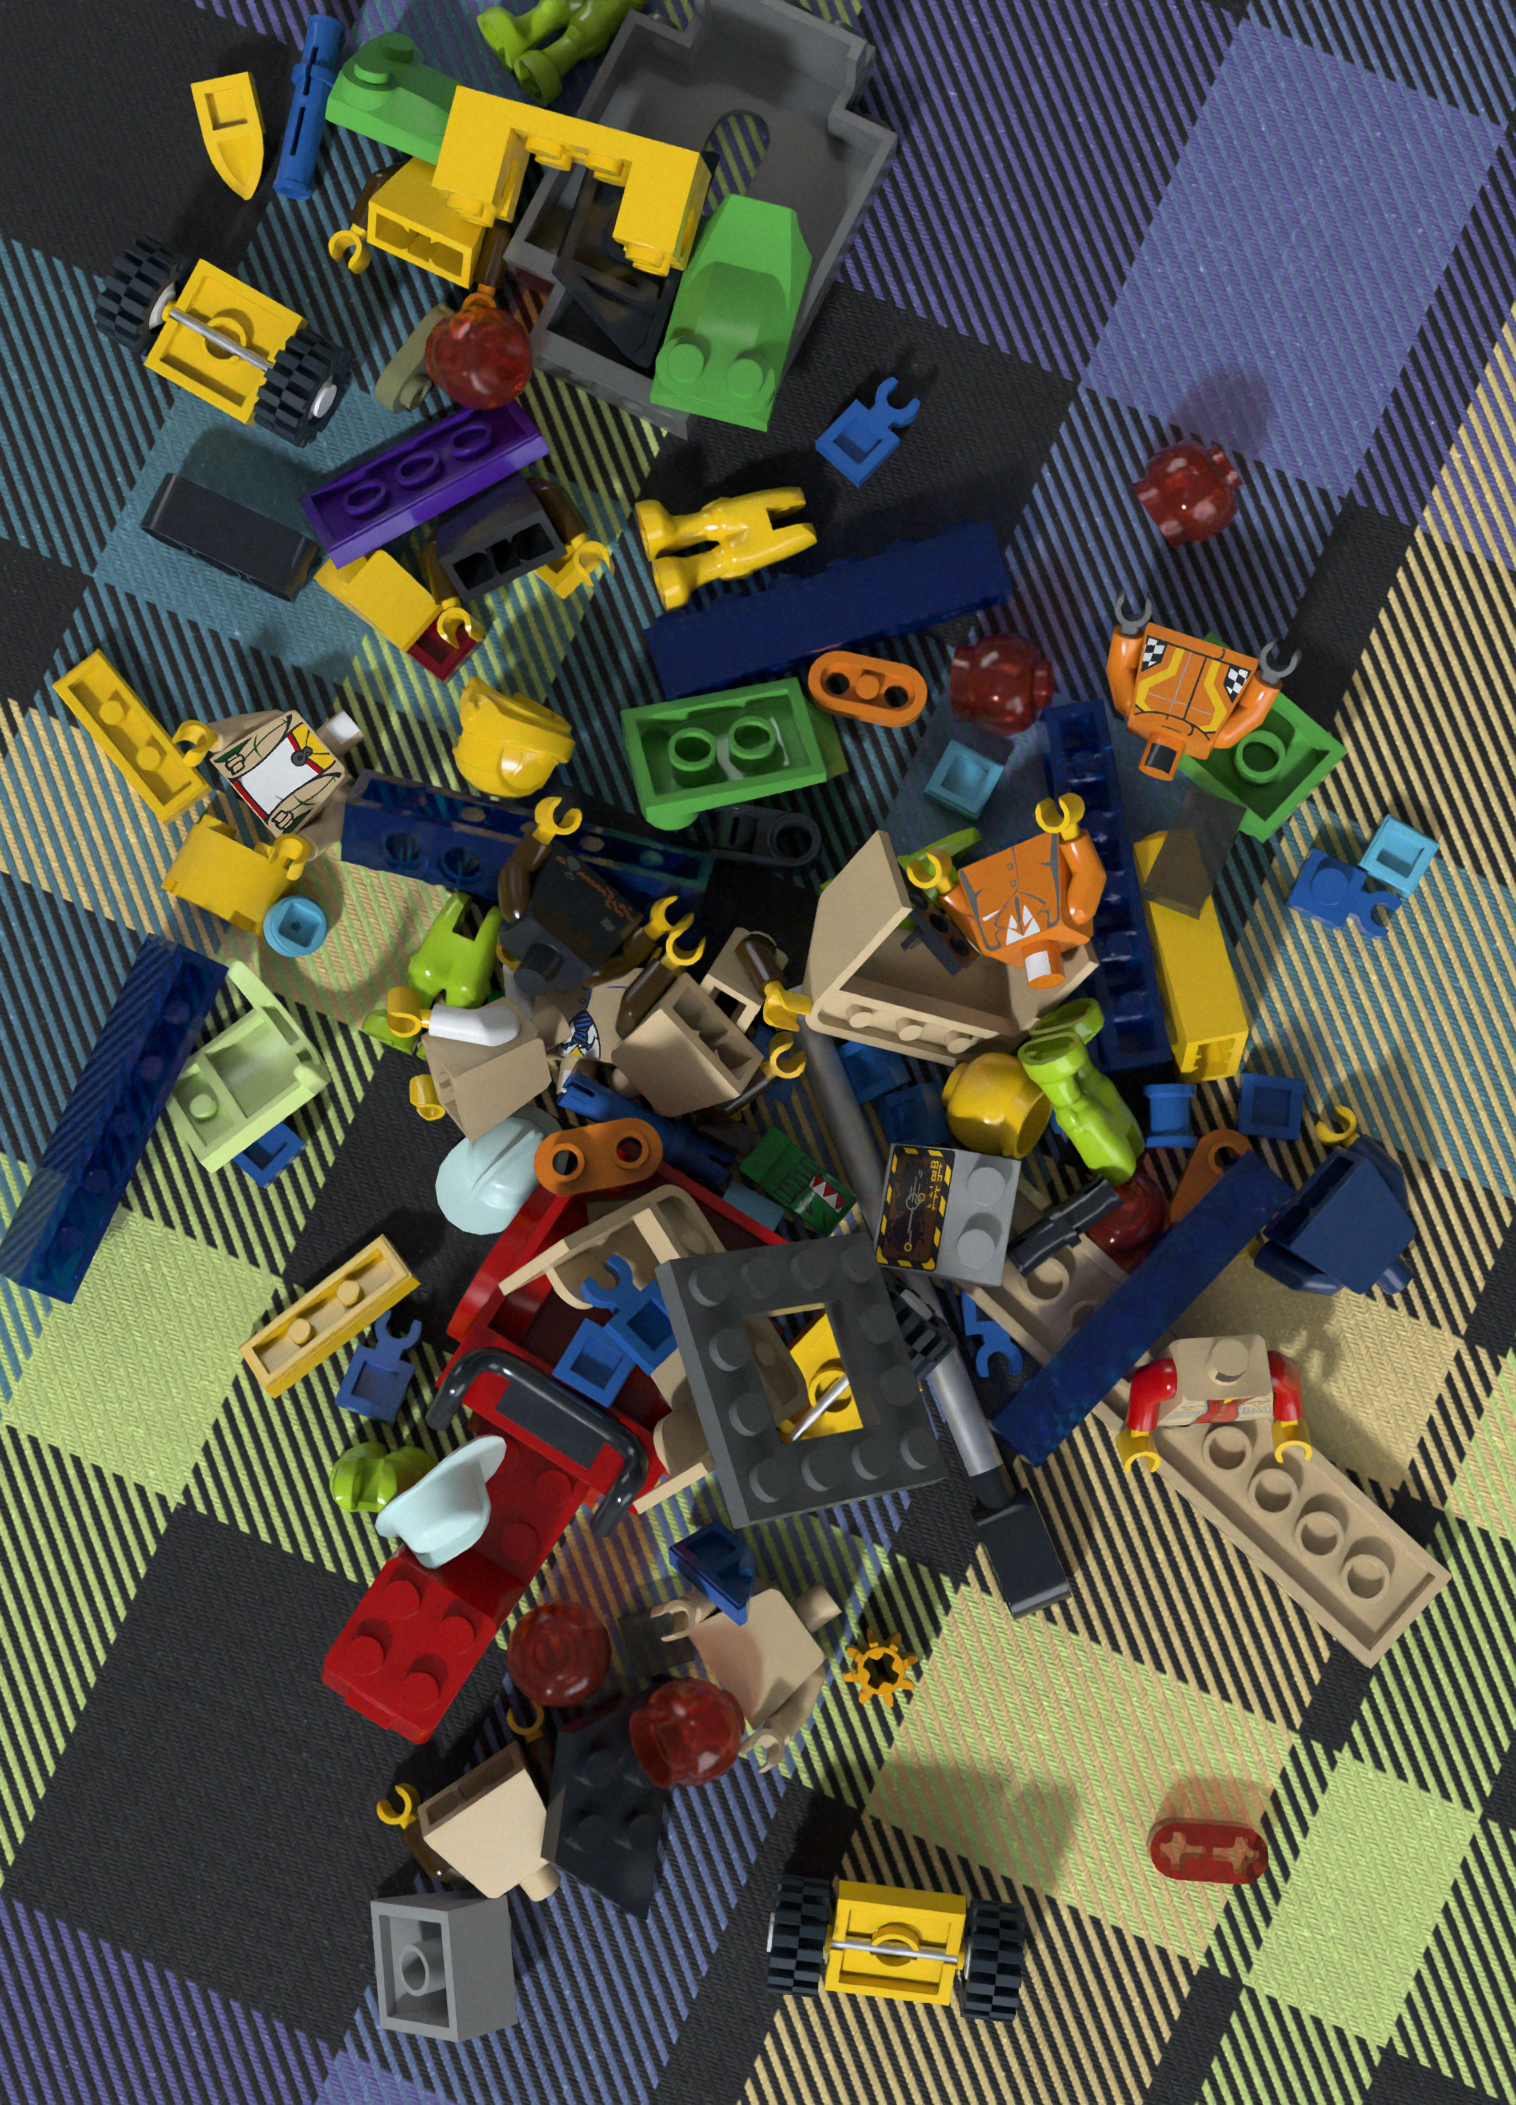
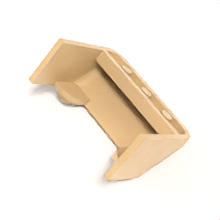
(907, 1000)
(645, 1235)

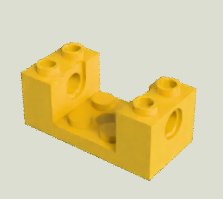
(489, 152)

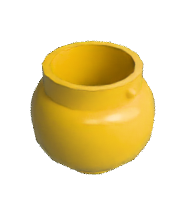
(996, 1106)

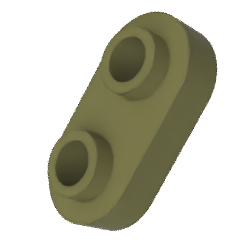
(405, 378)

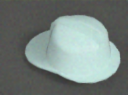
(491, 1178)
(448, 1506)

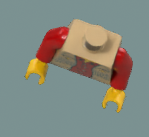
(1212, 1384)

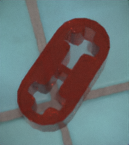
(1206, 1865)

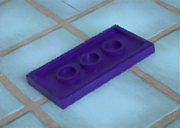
(420, 478)

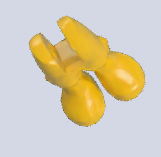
(743, 537)

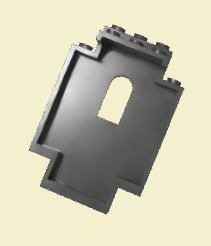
(676, 89)

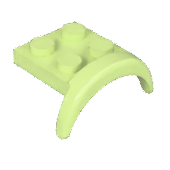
(245, 1077)

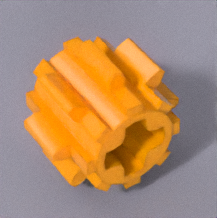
(884, 1684)

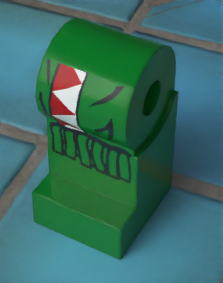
(797, 1182)

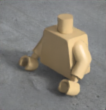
(767, 1662)

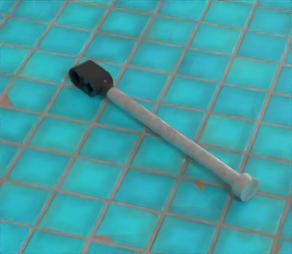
(1006, 1518)

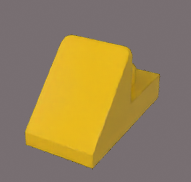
(382, 596)

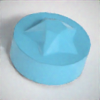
(295, 926)

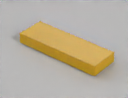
(132, 737)
(328, 1316)

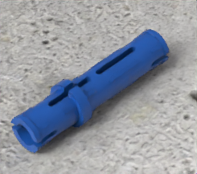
(306, 120)
(679, 1144)

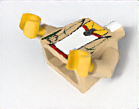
(283, 774)

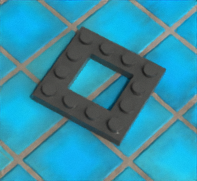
(758, 1474)

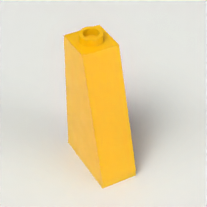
(1194, 983)

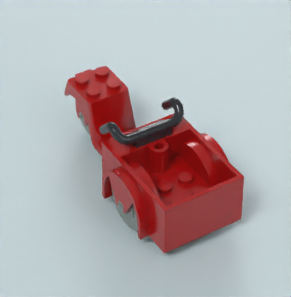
(429, 1627)

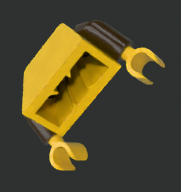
(411, 221)

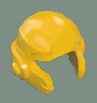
(508, 742)

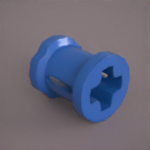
(1170, 1116)

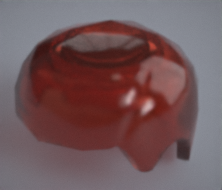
(1136, 1224)

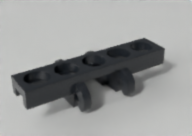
(933, 928)

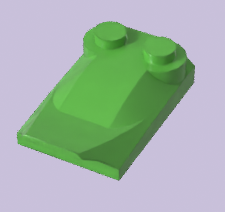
(393, 97)
(734, 314)
(727, 749)
(1269, 767)

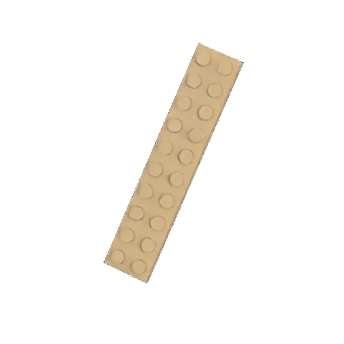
(1288, 1517)

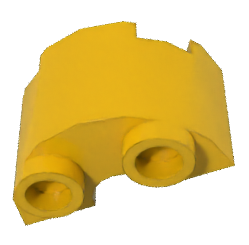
(228, 876)

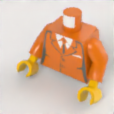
(1027, 898)

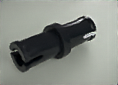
(1062, 1225)

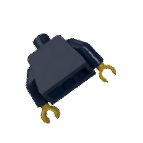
(1342, 1222)

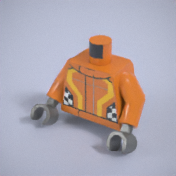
(1186, 690)

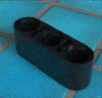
(230, 537)

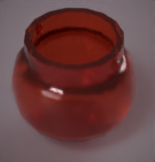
(479, 357)
(1189, 491)
(1000, 684)
(559, 1653)
(687, 1733)

